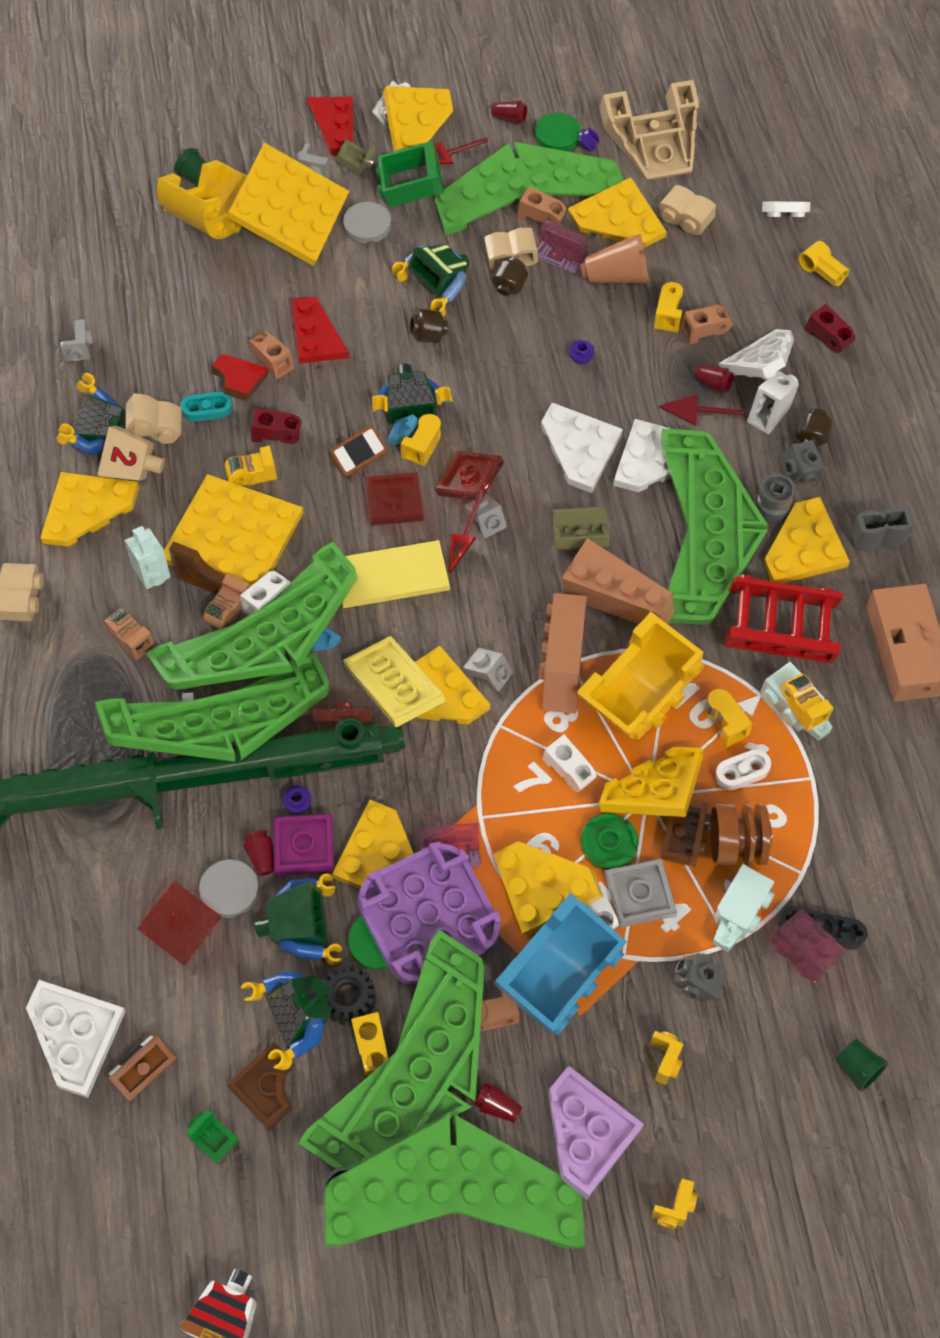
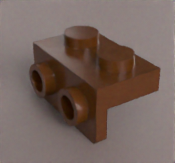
(683, 836)

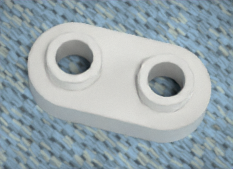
(796, 208)
(741, 769)

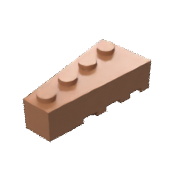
(615, 586)
(562, 652)

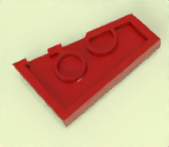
(334, 119)
(315, 333)

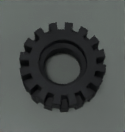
(361, 982)

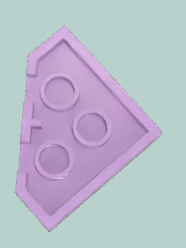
(588, 1131)

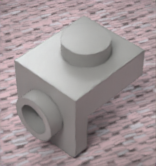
(316, 163)
(80, 347)
(488, 516)
(490, 667)

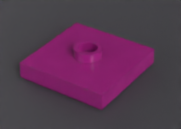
(303, 844)

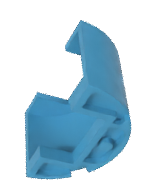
(561, 964)

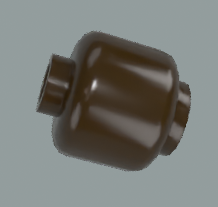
(510, 276)
(428, 326)
(814, 426)

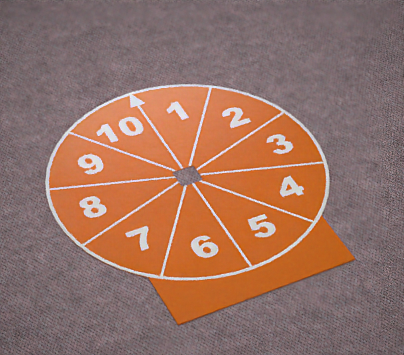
(535, 805)

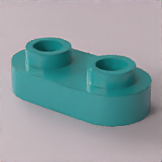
(206, 406)

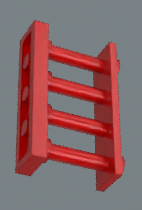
(769, 640)

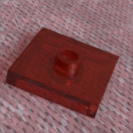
(468, 475)
(394, 499)
(343, 710)
(179, 922)

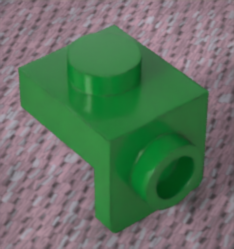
(211, 1136)

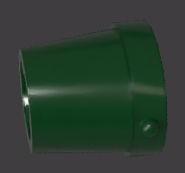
(189, 165)
(861, 1064)

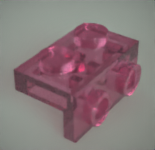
(807, 945)

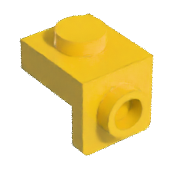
(671, 1064)
(684, 1203)

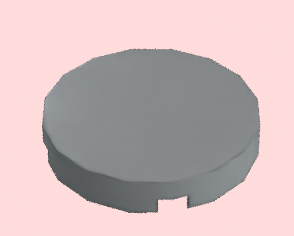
(367, 222)
(229, 888)

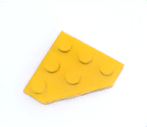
(415, 114)
(618, 214)
(85, 505)
(805, 545)
(462, 698)
(656, 786)
(374, 845)
(541, 882)

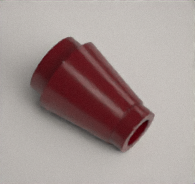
(510, 111)
(715, 377)
(259, 850)
(497, 1103)

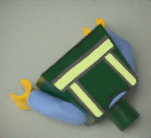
(438, 269)

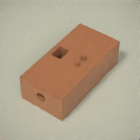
(907, 640)

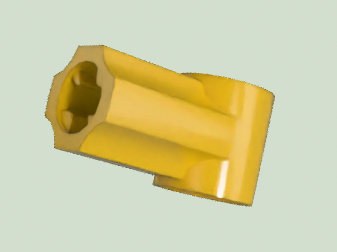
(819, 259)

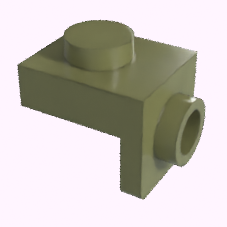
(355, 157)

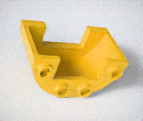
(207, 204)
(645, 678)

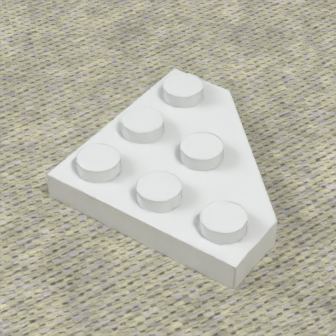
(763, 356)
(580, 444)
(642, 458)
(73, 1034)

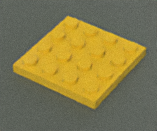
(288, 204)
(236, 529)

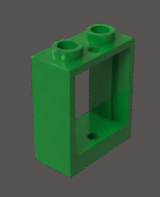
(406, 160)

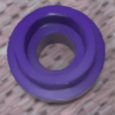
(589, 139)
(581, 351)
(300, 806)

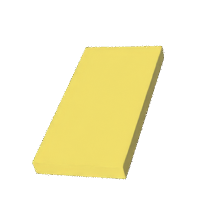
(397, 574)
(394, 681)

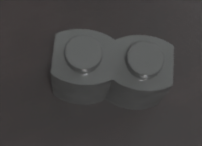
(882, 528)

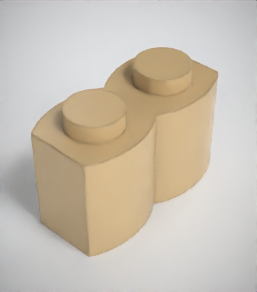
(687, 210)
(516, 244)
(153, 418)
(19, 590)

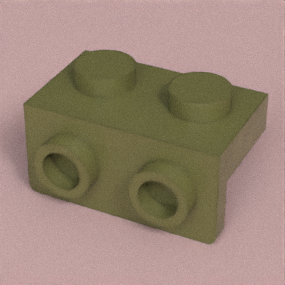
(575, 525)

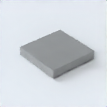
(640, 893)

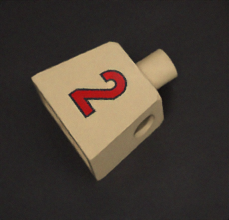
(128, 456)

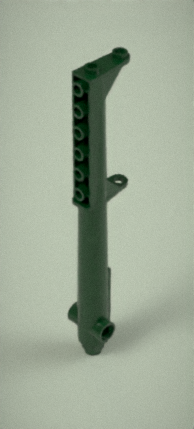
(147, 777)

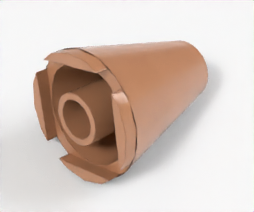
(618, 263)

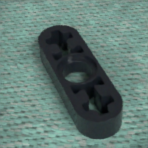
(833, 921)

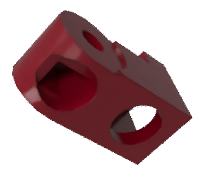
(830, 329)
(275, 426)

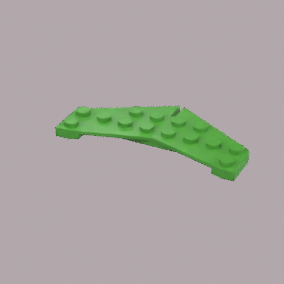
(504, 180)
(720, 522)
(258, 641)
(211, 723)
(411, 1087)
(433, 1178)

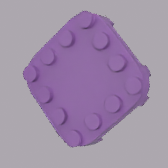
(419, 897)

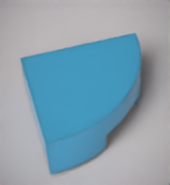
(402, 428)
(327, 640)

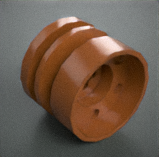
(745, 834)

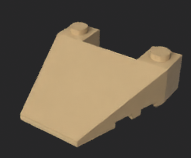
(659, 141)

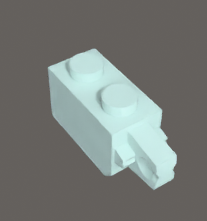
(147, 557)
(772, 695)
(740, 907)

